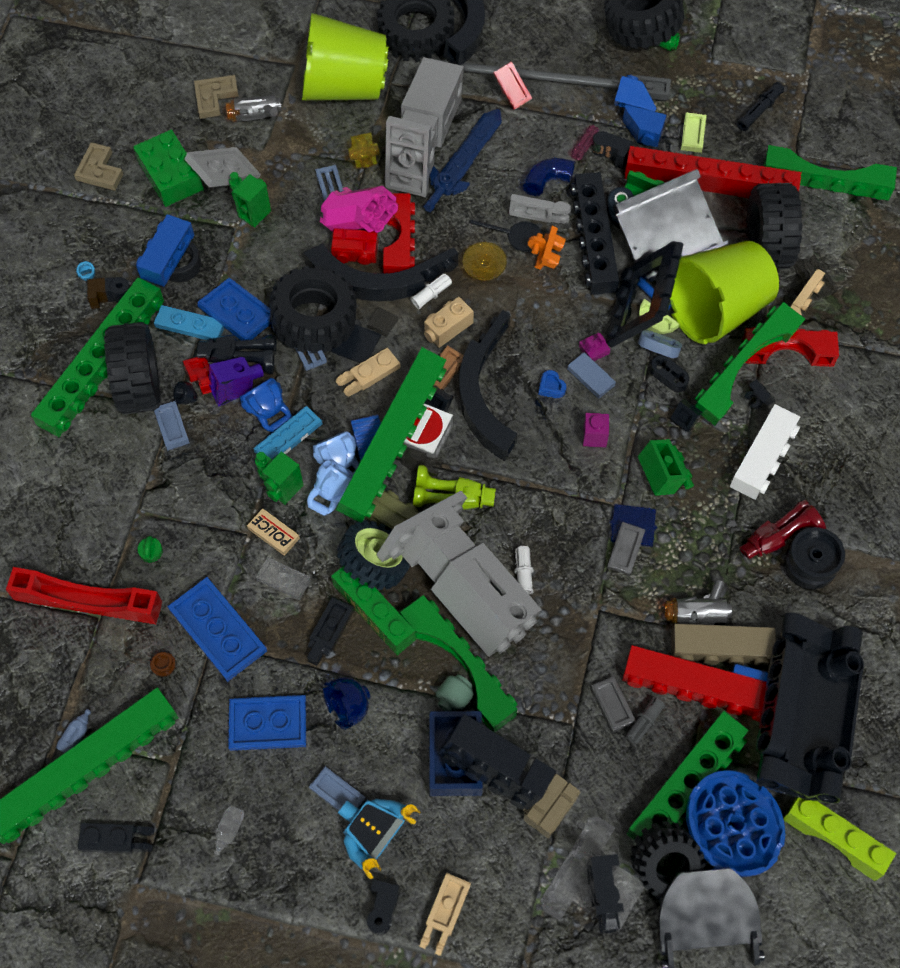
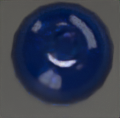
(348, 700)

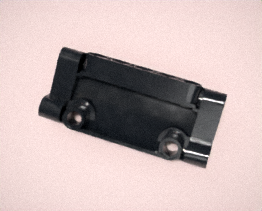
(810, 709)

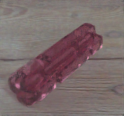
(584, 143)

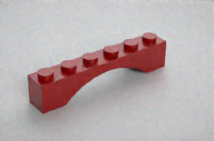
(45, 590)

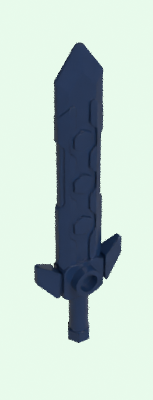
(449, 179)

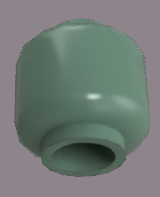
(454, 693)

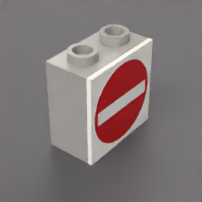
(431, 431)

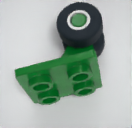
(636, 184)

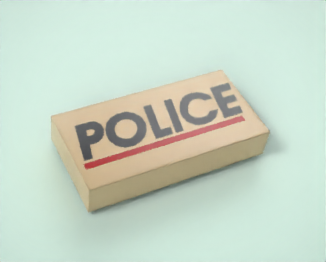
(273, 532)

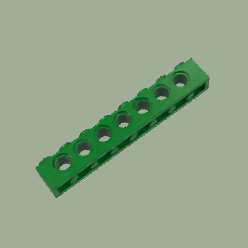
(88, 361)

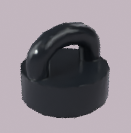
(184, 393)

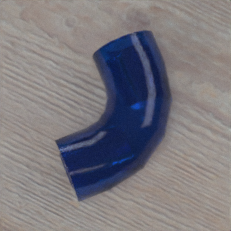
(545, 171)

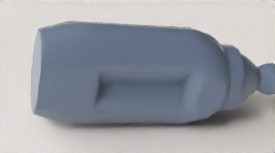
(74, 732)

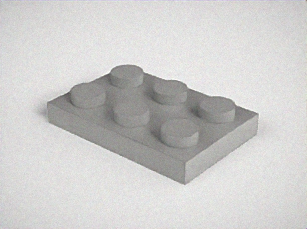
(217, 165)

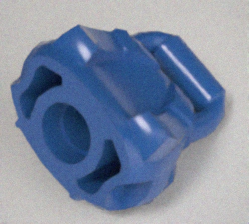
(265, 402)

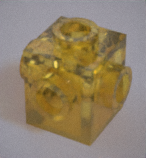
(363, 150)

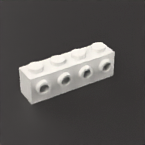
(765, 451)

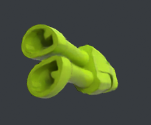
(475, 495)

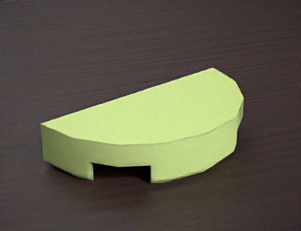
(666, 326)

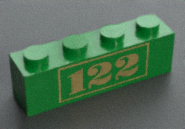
(375, 611)

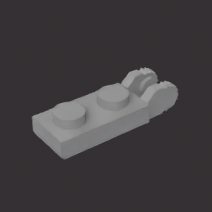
(539, 209)

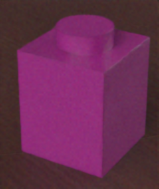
(595, 430)

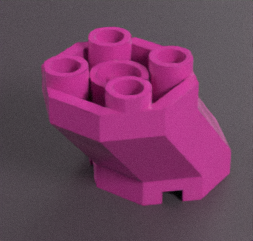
(359, 209)

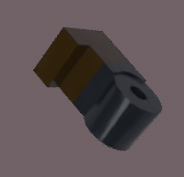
(106, 290)

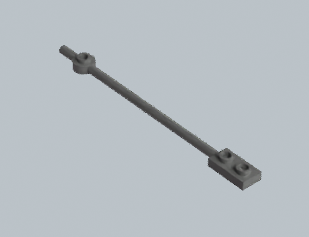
(657, 87)

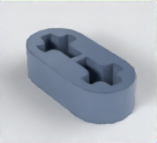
(659, 344)

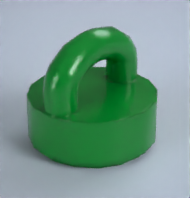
(150, 549)

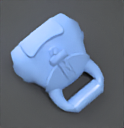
(337, 448)
(330, 484)

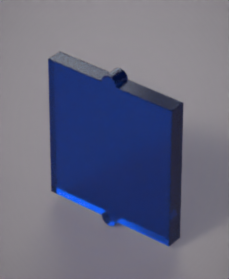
(635, 516)

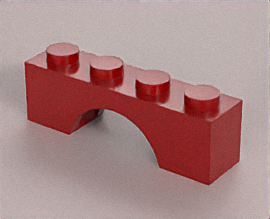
(398, 255)
(817, 346)

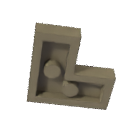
(212, 89)
(94, 168)

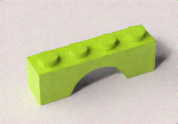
(860, 848)

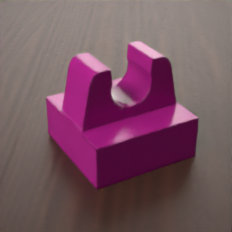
(595, 346)

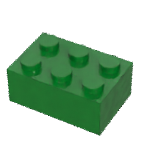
(166, 168)

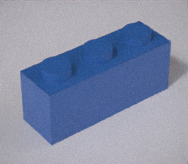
(165, 250)

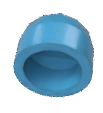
(85, 267)

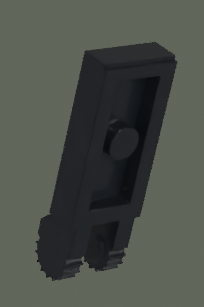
(113, 838)

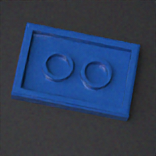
(236, 310)
(267, 722)

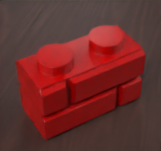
(355, 246)

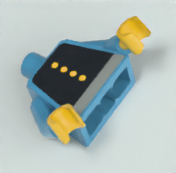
(373, 829)

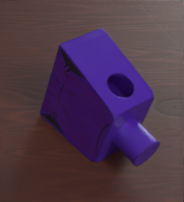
(232, 379)

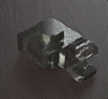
(413, 458)

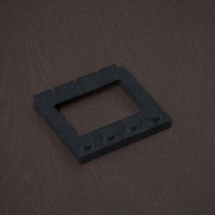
(668, 259)

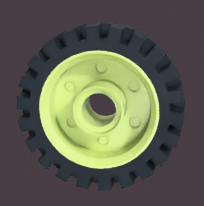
(358, 555)

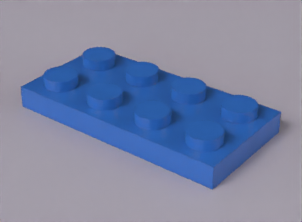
(217, 629)

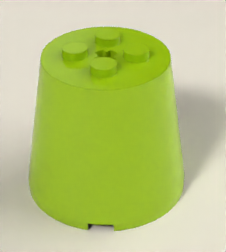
(343, 61)
(722, 289)

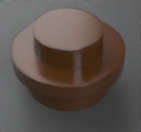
(163, 664)

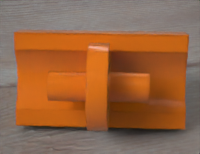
(544, 245)

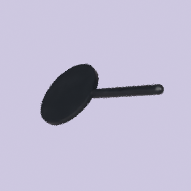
(517, 235)

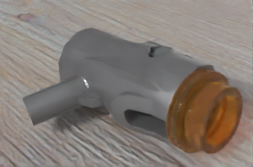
(253, 108)
(700, 611)

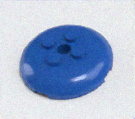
(753, 812)

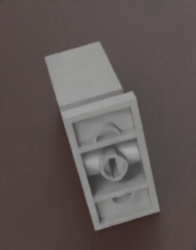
(422, 126)
(465, 575)

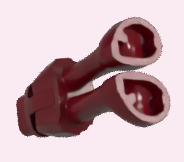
(773, 535)

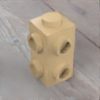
(448, 322)

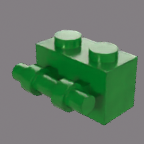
(250, 198)
(664, 467)
(280, 476)

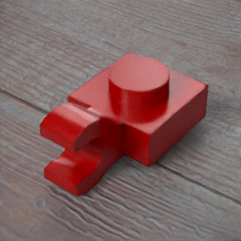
(198, 370)

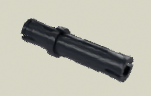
(765, 101)

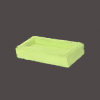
(693, 132)

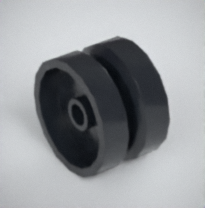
(814, 558)

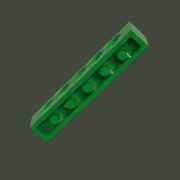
(723, 729)

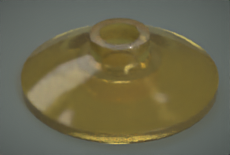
(487, 254)

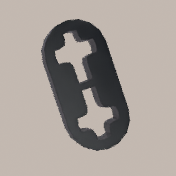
(669, 373)

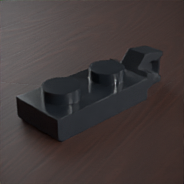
(329, 629)

